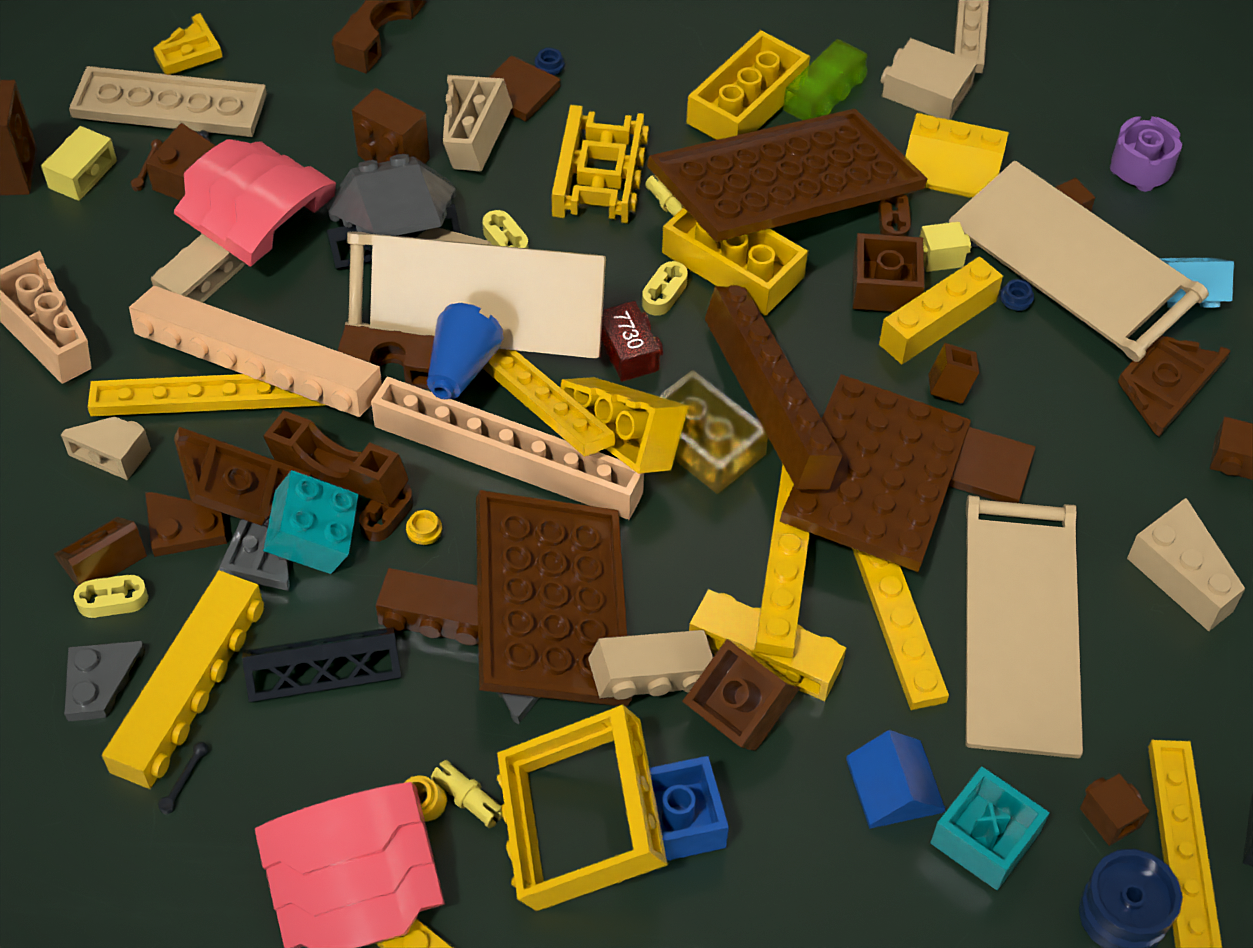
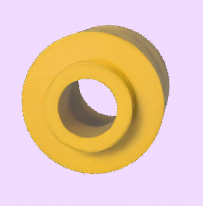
(436, 797)

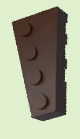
(174, 158)

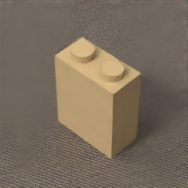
(928, 79)

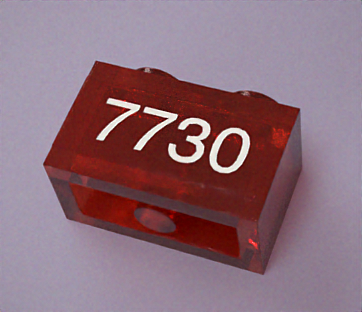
(629, 341)

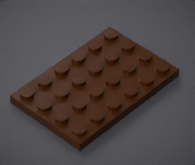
(889, 474)
(546, 595)

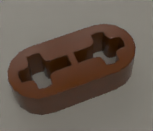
(900, 217)
(390, 515)

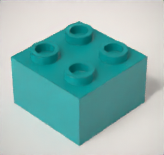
(311, 522)
(989, 828)

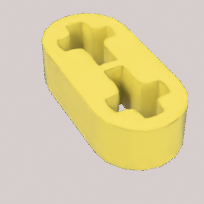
(511, 231)
(659, 285)
(111, 596)

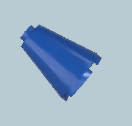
(461, 348)

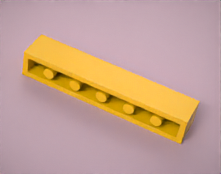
(184, 680)

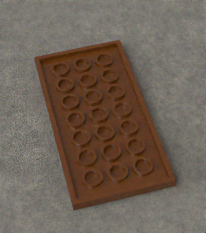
(785, 174)

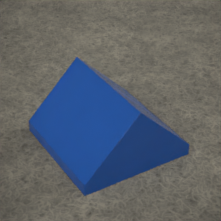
(894, 780)

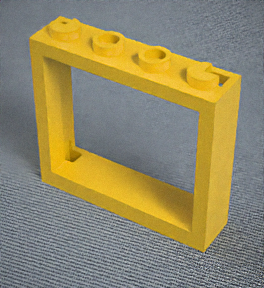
(517, 811)

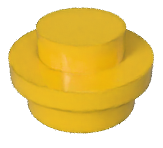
(424, 527)

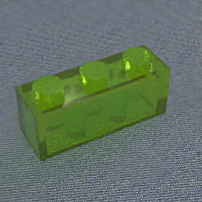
(826, 81)

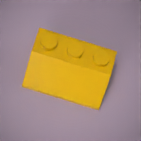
(955, 154)

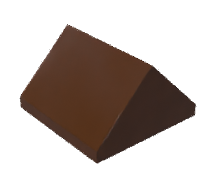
(102, 551)

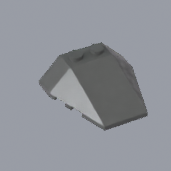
(392, 197)

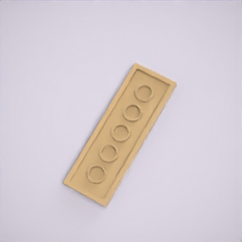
(168, 101)

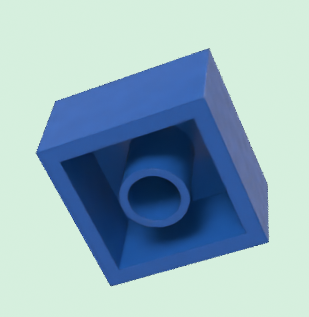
(689, 808)

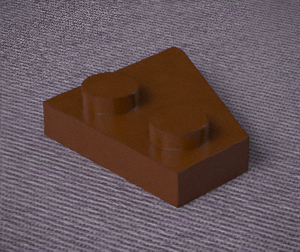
(182, 525)

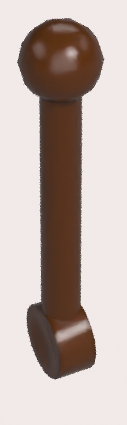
(137, 183)

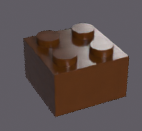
(389, 128)
(887, 271)
(741, 695)

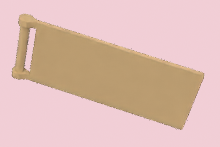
(1076, 258)
(538, 296)
(1022, 631)

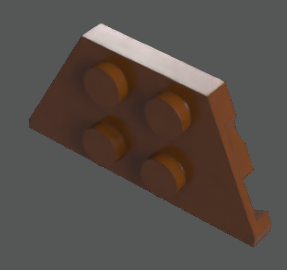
(1169, 379)
(229, 476)

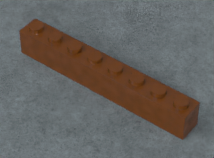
(773, 389)

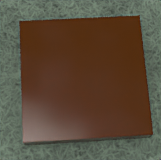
(526, 86)
(992, 466)

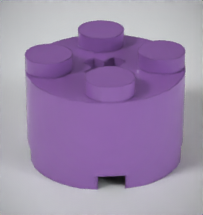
(1146, 152)

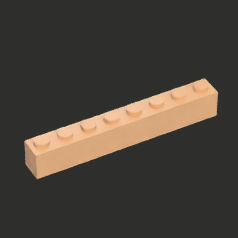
(256, 350)
(506, 447)

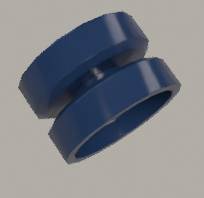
(1130, 900)

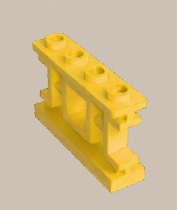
(606, 143)

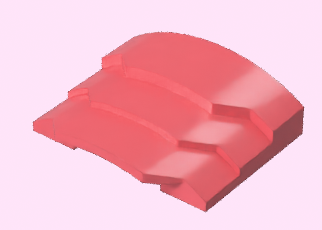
(245, 193)
(350, 868)

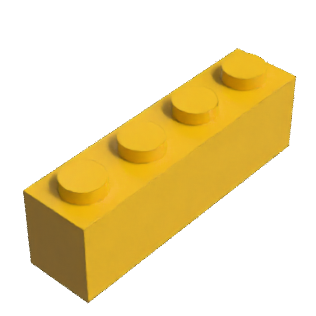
(940, 310)
(814, 659)

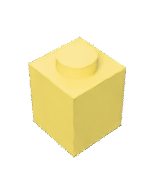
(944, 246)

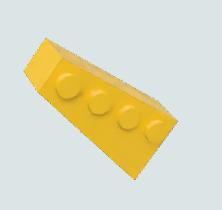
(643, 424)

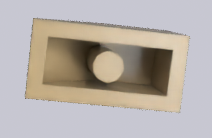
(109, 445)

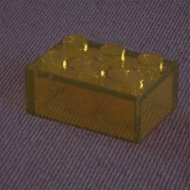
(717, 434)

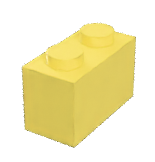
(79, 163)

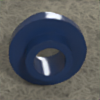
(550, 61)
(1017, 295)

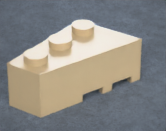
(474, 119)
(1188, 565)

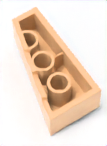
(41, 319)

